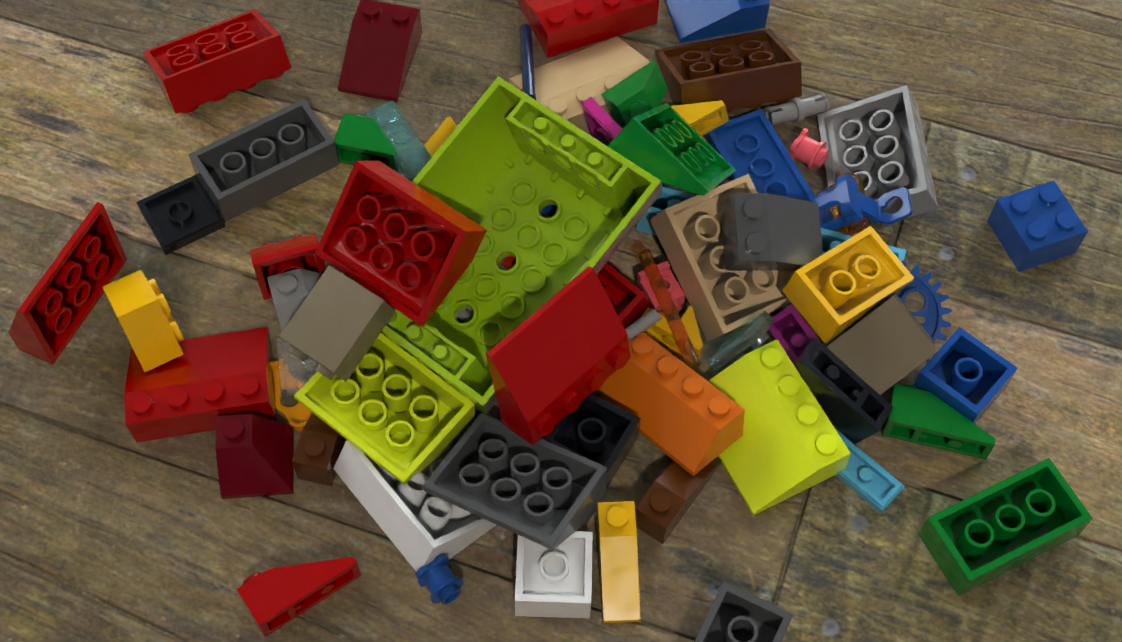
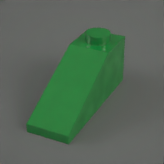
(930, 422)

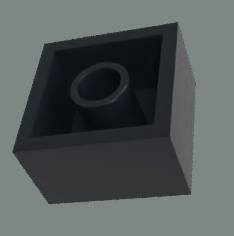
(598, 433)

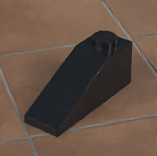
(842, 394)

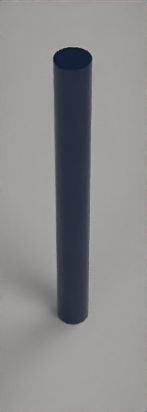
(527, 60)

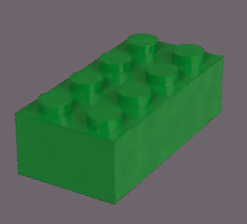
(1004, 526)

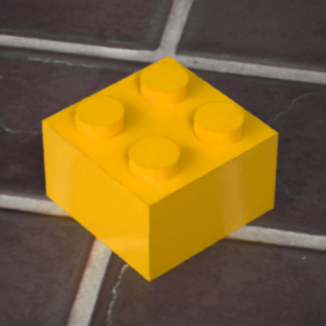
(145, 319)

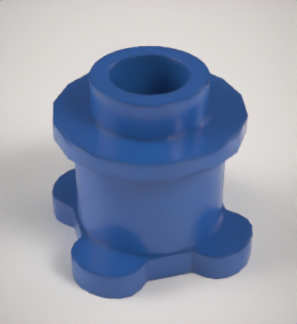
(440, 580)

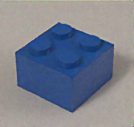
(1037, 225)
(966, 375)

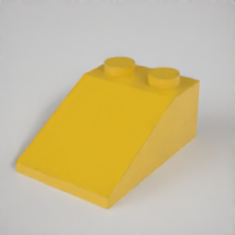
(846, 283)

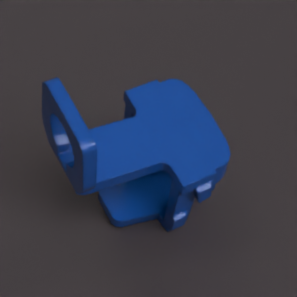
(855, 204)

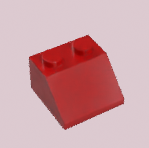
(285, 257)

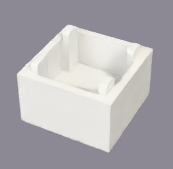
(554, 580)

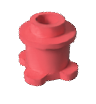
(809, 150)

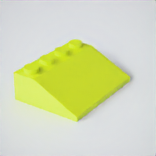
(391, 409)
(785, 431)

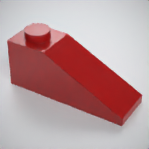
(291, 590)

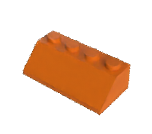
(675, 405)

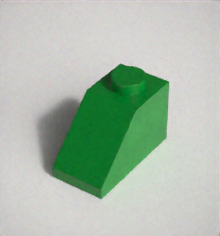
(636, 94)
(363, 140)

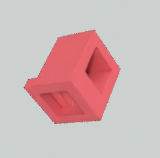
(671, 283)

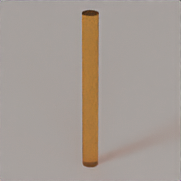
(669, 309)

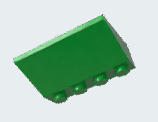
(672, 151)

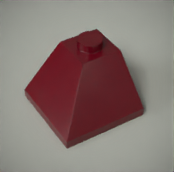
(254, 456)

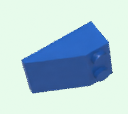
(715, 18)

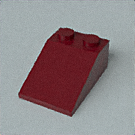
(380, 49)

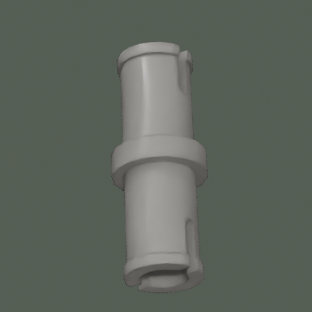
(797, 109)

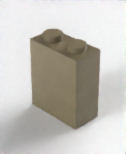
(336, 324)
(885, 345)

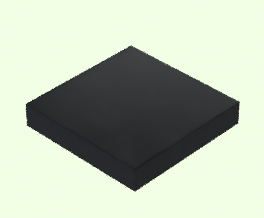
(180, 214)

